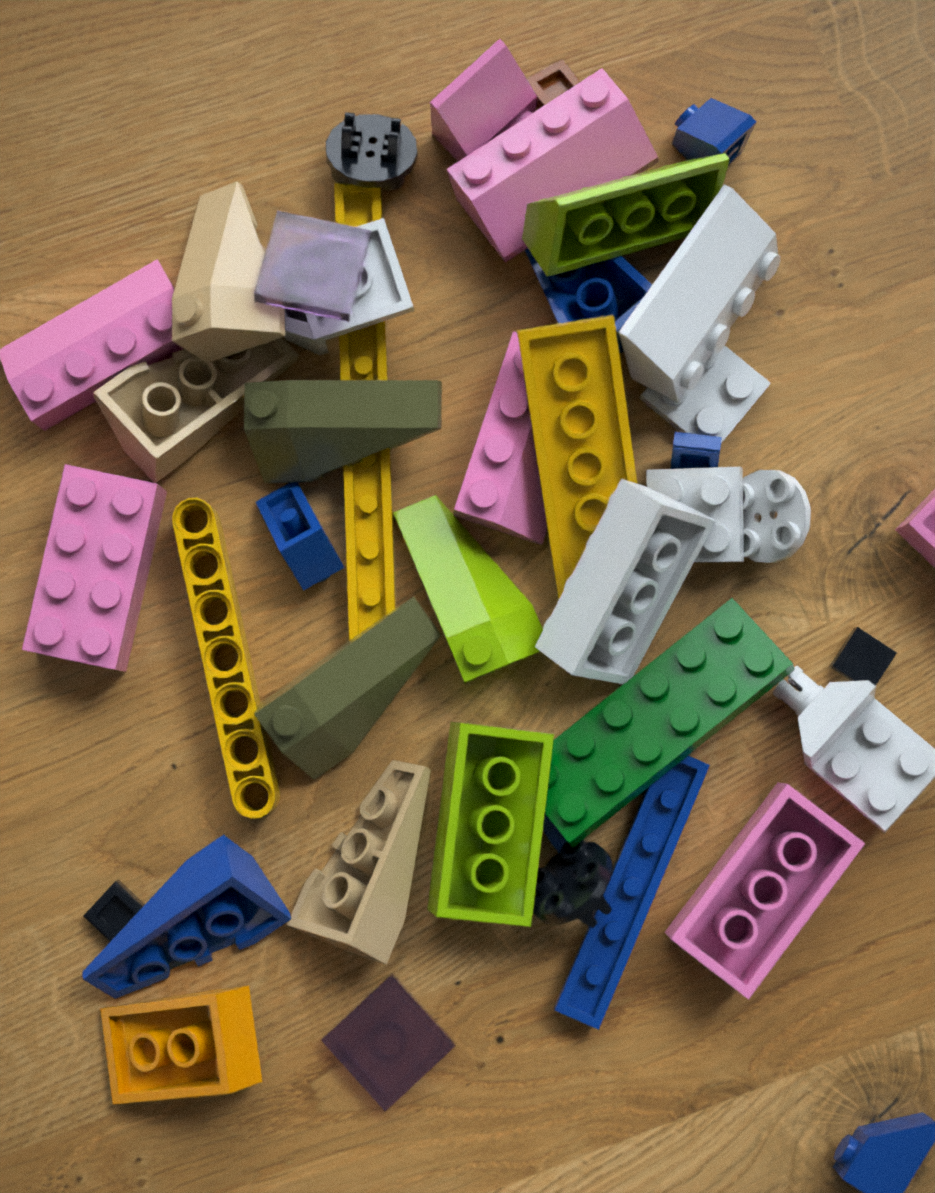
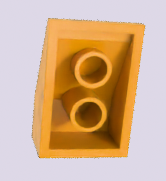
(181, 1046)

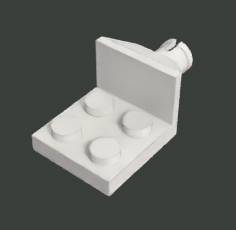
(379, 297)
(859, 746)

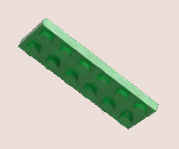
(659, 719)

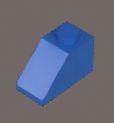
(712, 130)
(299, 535)
(885, 1153)

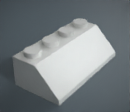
(699, 296)
(623, 584)

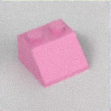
(482, 102)

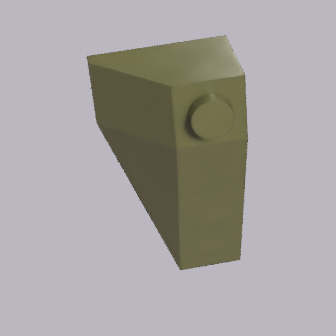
(321, 425)
(339, 699)

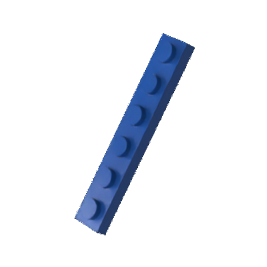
(630, 892)

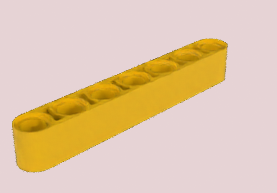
(213, 637)

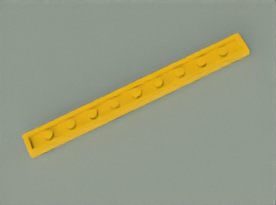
(369, 481)

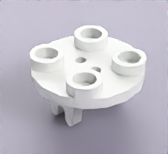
(773, 537)

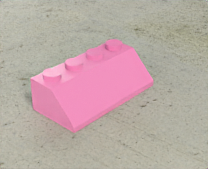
(562, 147)
(91, 344)
(503, 473)

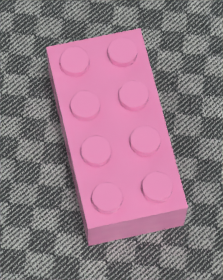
(95, 568)
(764, 888)

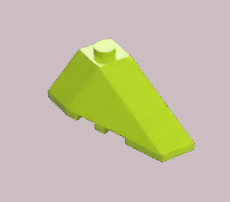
(473, 599)

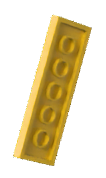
(576, 429)

